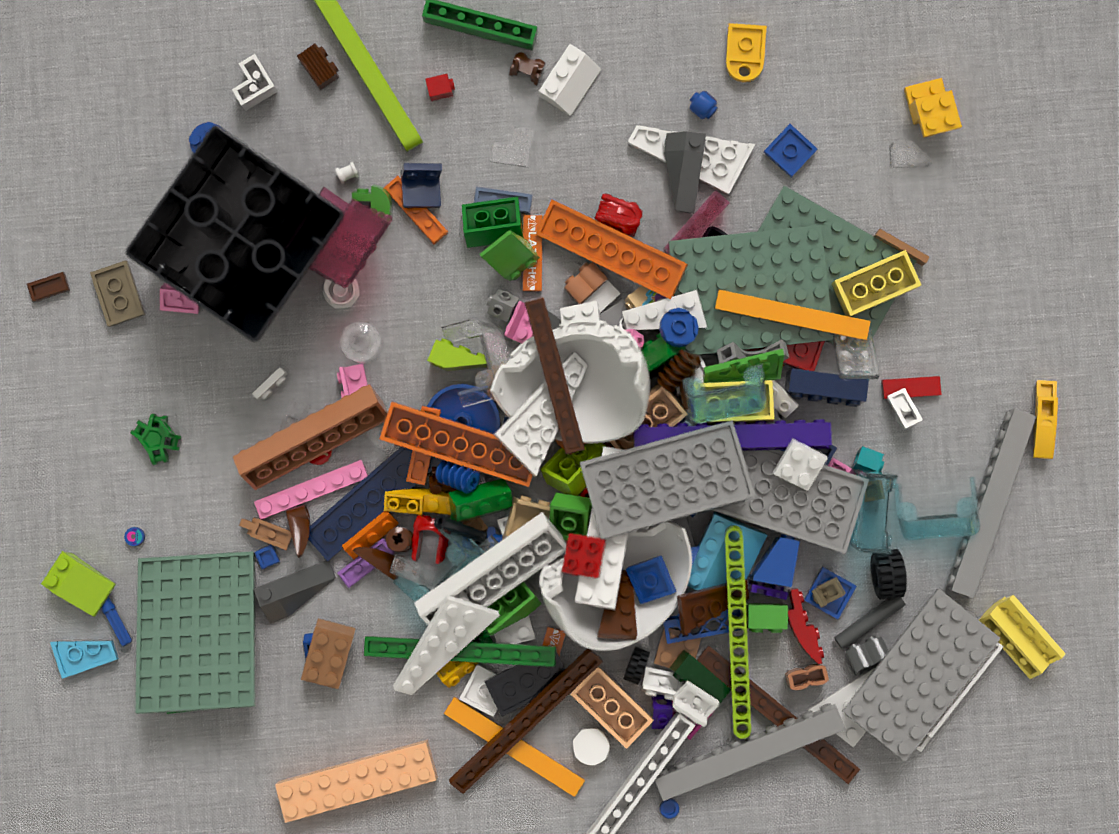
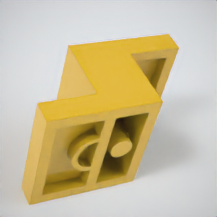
(932, 107)

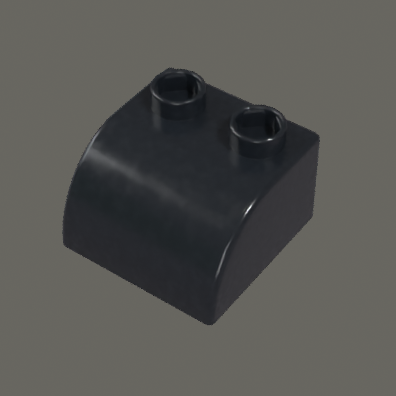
(226, 233)

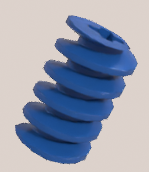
(457, 476)

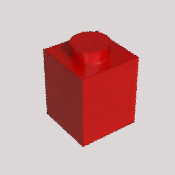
(440, 87)

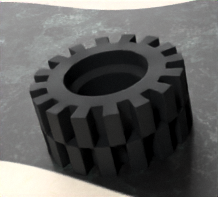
(636, 665)

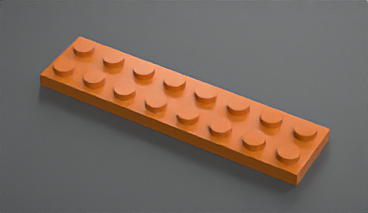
(612, 249)

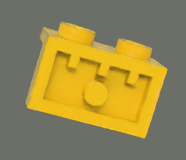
(455, 670)

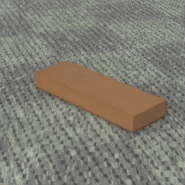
(894, 242)

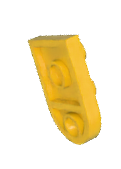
(745, 50)

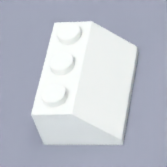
(569, 80)

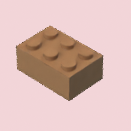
(328, 653)

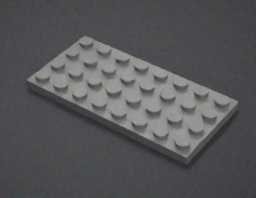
(667, 479)
(818, 516)
(921, 674)

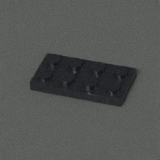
(521, 685)

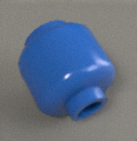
(703, 105)

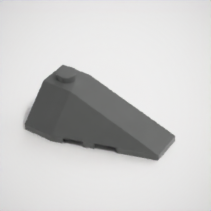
(684, 161)
(287, 594)

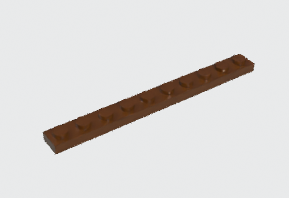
(778, 714)
(525, 720)

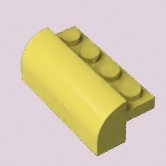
(1022, 636)

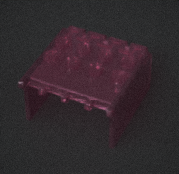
(351, 242)

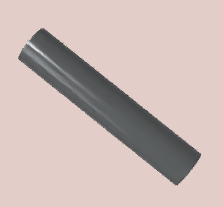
(868, 622)

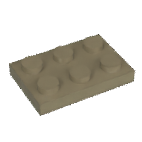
(117, 293)

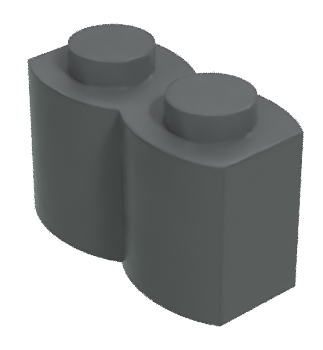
(867, 655)

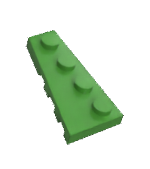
(734, 370)

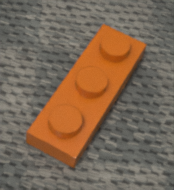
(371, 533)

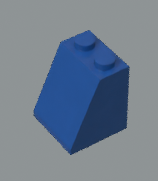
(778, 562)

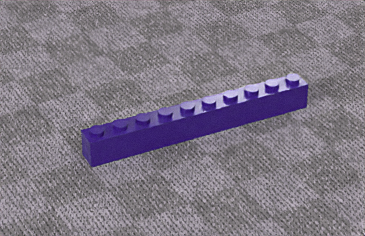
(750, 436)

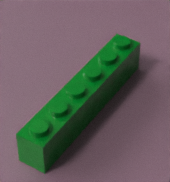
(480, 24)

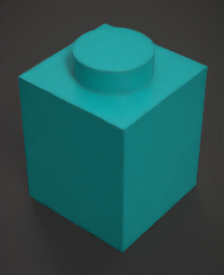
(868, 460)

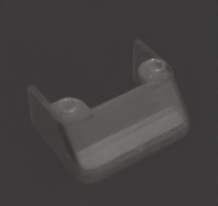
(494, 351)

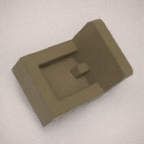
(828, 592)

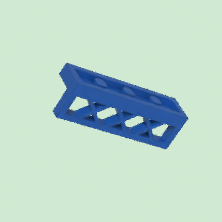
(674, 621)

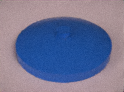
(480, 415)

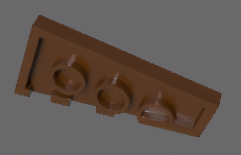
(704, 604)
(621, 621)

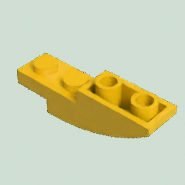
(1046, 419)
(416, 501)

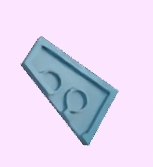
(80, 656)

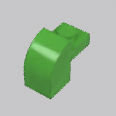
(378, 197)

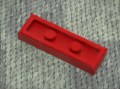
(914, 386)

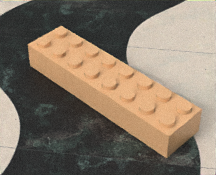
(356, 781)

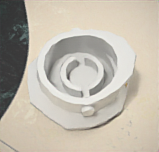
(338, 296)
(591, 746)

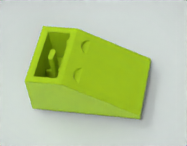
(451, 358)

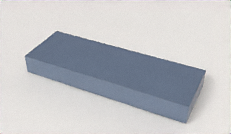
(487, 194)

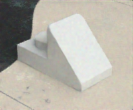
(904, 409)

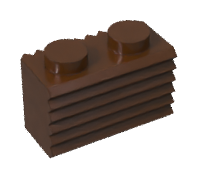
(317, 66)

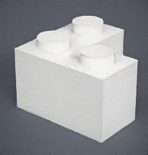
(258, 85)

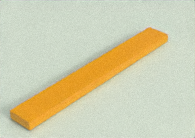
(792, 315)
(521, 751)

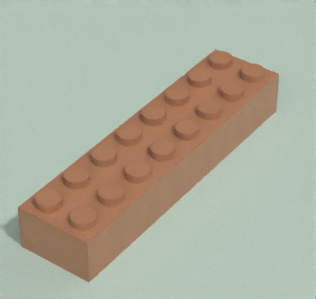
(311, 437)

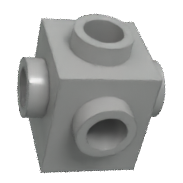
(502, 305)

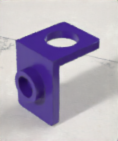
(661, 713)

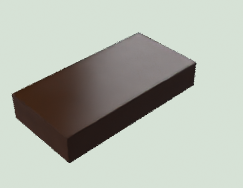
(48, 287)

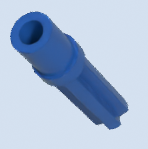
(116, 623)

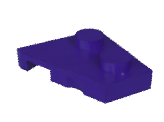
(775, 591)

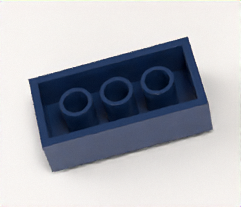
(825, 386)

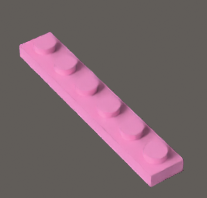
(311, 489)

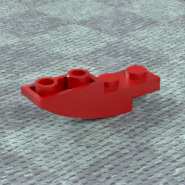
(805, 634)

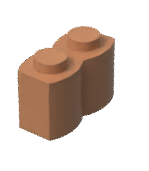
(585, 282)
(811, 675)

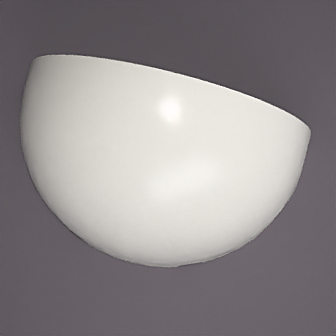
(612, 390)
(583, 621)

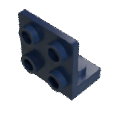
(421, 185)

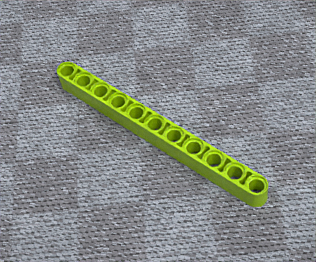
(370, 73)
(738, 641)

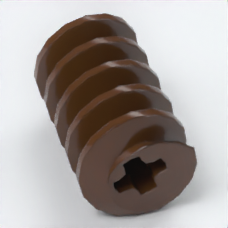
(678, 371)
(394, 544)

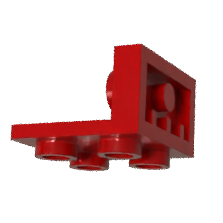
(583, 556)

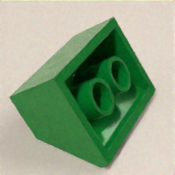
(490, 220)
(659, 352)
(483, 501)

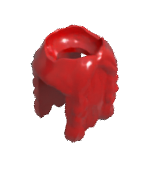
(619, 214)
(422, 523)

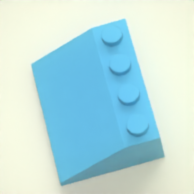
(710, 562)

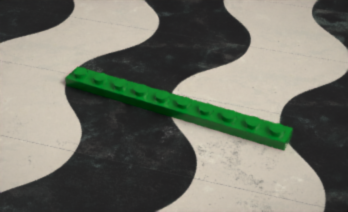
(474, 652)

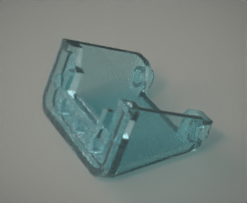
(727, 401)

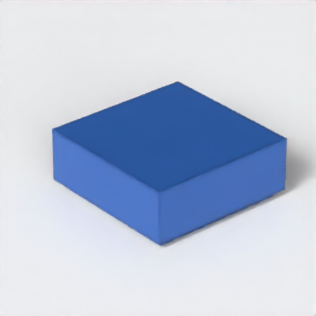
(267, 556)

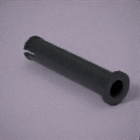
(442, 522)

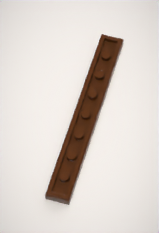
(554, 375)

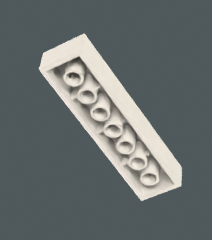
(499, 567)
(603, 591)

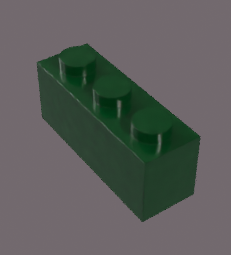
(690, 669)

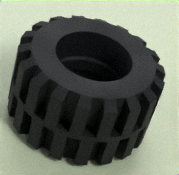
(888, 575)

